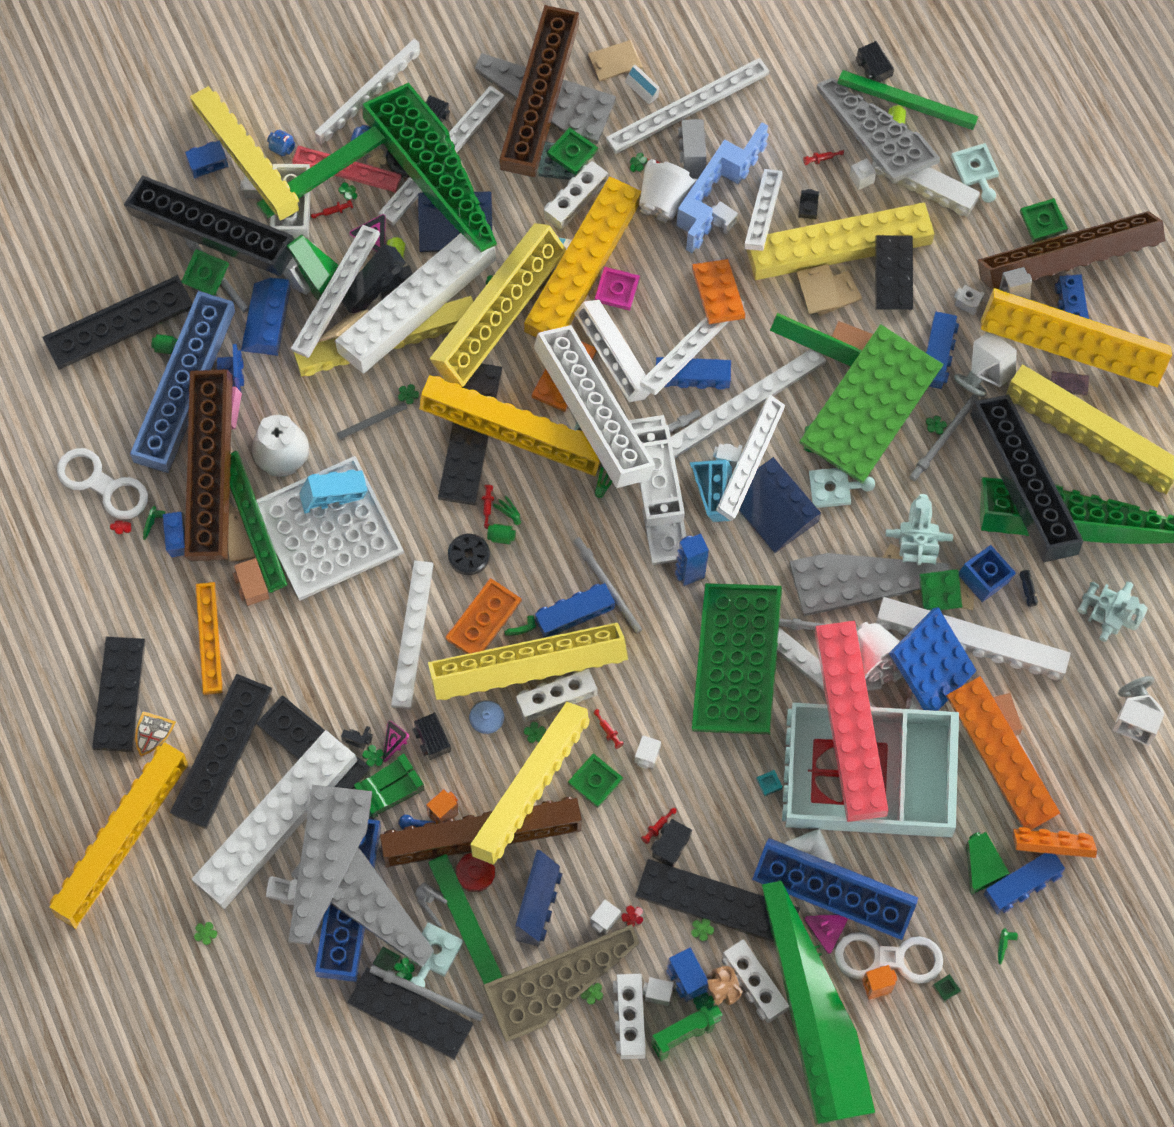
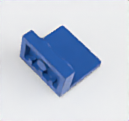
(234, 366)

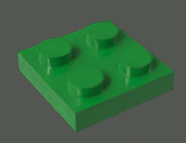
(572, 151)
(1043, 220)
(205, 272)
(941, 590)
(595, 780)

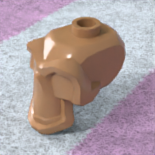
(724, 985)

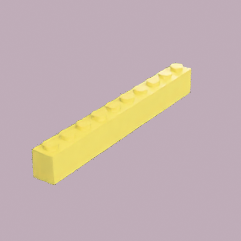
(244, 153)
(442, 321)
(530, 783)

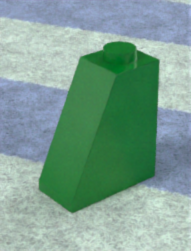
(984, 863)

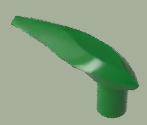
(151, 519)
(1003, 943)

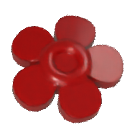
(120, 526)
(632, 916)

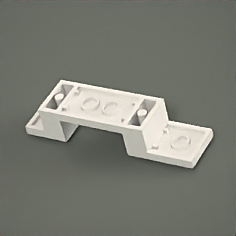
(661, 494)

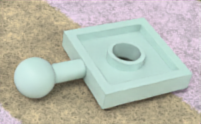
(976, 175)
(841, 494)
(439, 962)

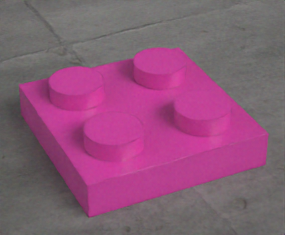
(617, 288)

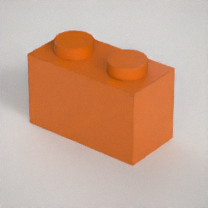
(442, 807)
(879, 982)

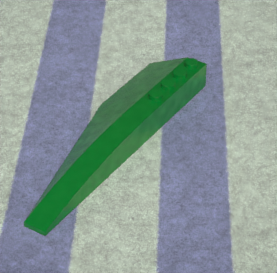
(430, 159)
(1094, 518)
(820, 1022)

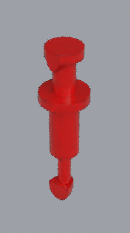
(821, 157)
(333, 209)
(487, 504)
(611, 735)
(654, 830)

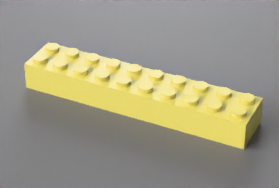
(838, 240)
(498, 304)
(1092, 429)
(527, 661)

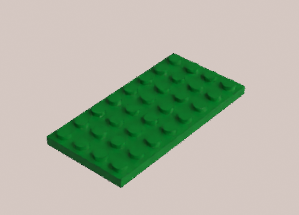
(737, 659)

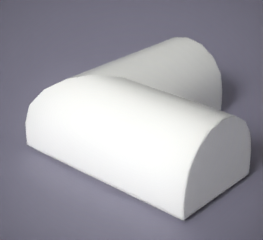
(813, 844)

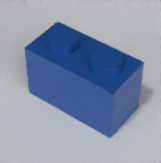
(206, 159)
(174, 533)

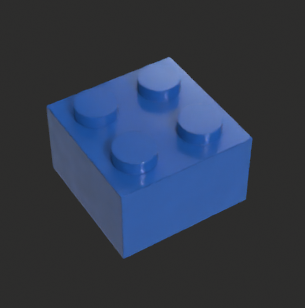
(986, 573)
(687, 975)

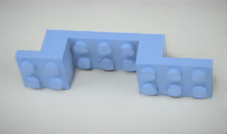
(732, 164)

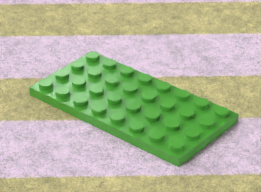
(871, 403)

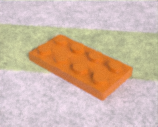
(718, 291)
(548, 392)
(483, 618)
(1054, 843)

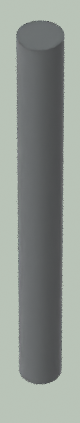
(372, 420)

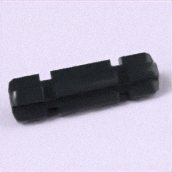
(1028, 588)

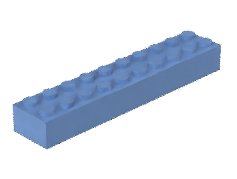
(169, 409)

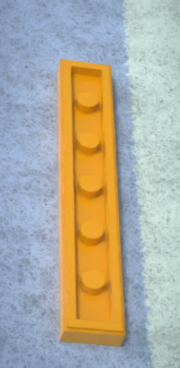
(209, 638)

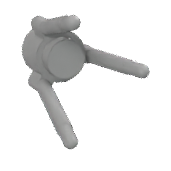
(428, 894)

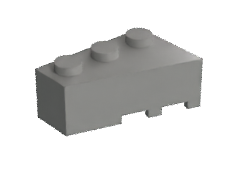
(692, 146)
(1017, 283)

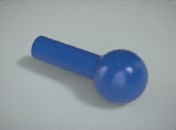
(407, 820)

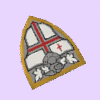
(151, 732)

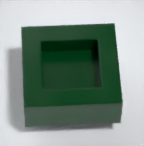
(386, 959)
(946, 988)

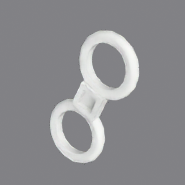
(102, 483)
(889, 956)

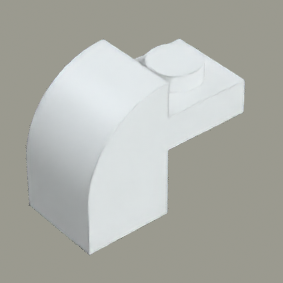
(282, 890)

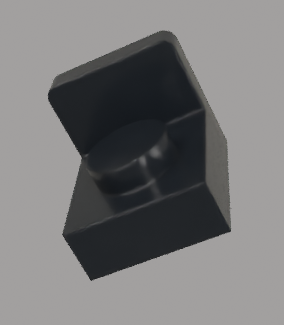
(808, 204)
(354, 738)

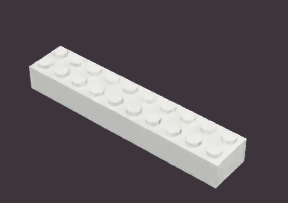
(412, 302)
(594, 406)
(273, 820)

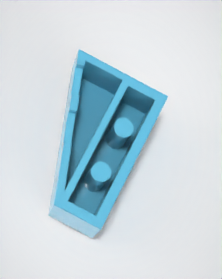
(712, 481)
(332, 488)

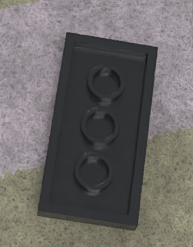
(893, 272)

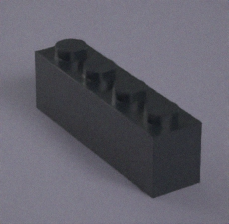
(373, 278)

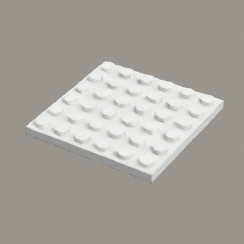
(329, 542)

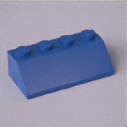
(266, 316)

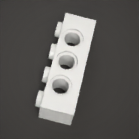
(574, 204)
(550, 704)
(741, 953)
(633, 984)

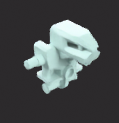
(919, 536)
(1113, 609)

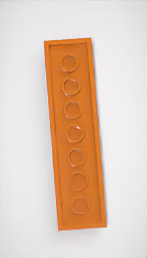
(1003, 754)

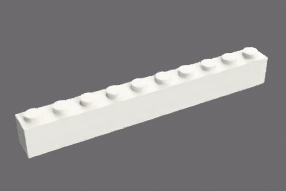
(982, 640)

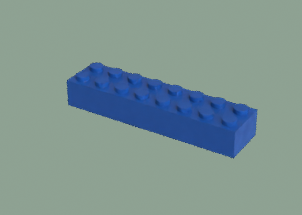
(836, 888)
(340, 935)

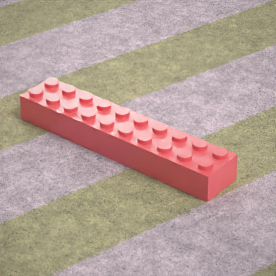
(851, 721)

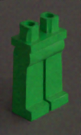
(391, 785)
(691, 1026)

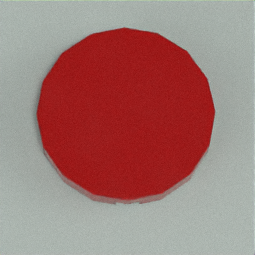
(474, 873)

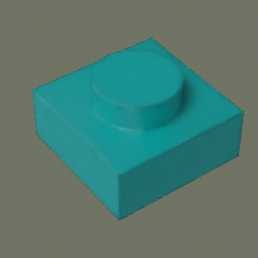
(769, 783)

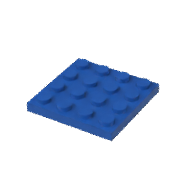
(932, 661)

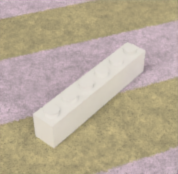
(939, 188)
(612, 349)

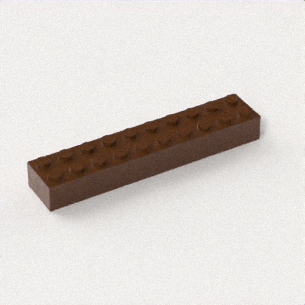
(539, 91)
(1075, 248)
(208, 465)
(456, 836)

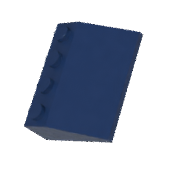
(434, 227)
(777, 506)
(537, 900)

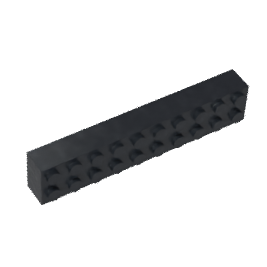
(210, 225)
(1026, 478)

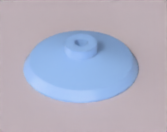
(486, 717)

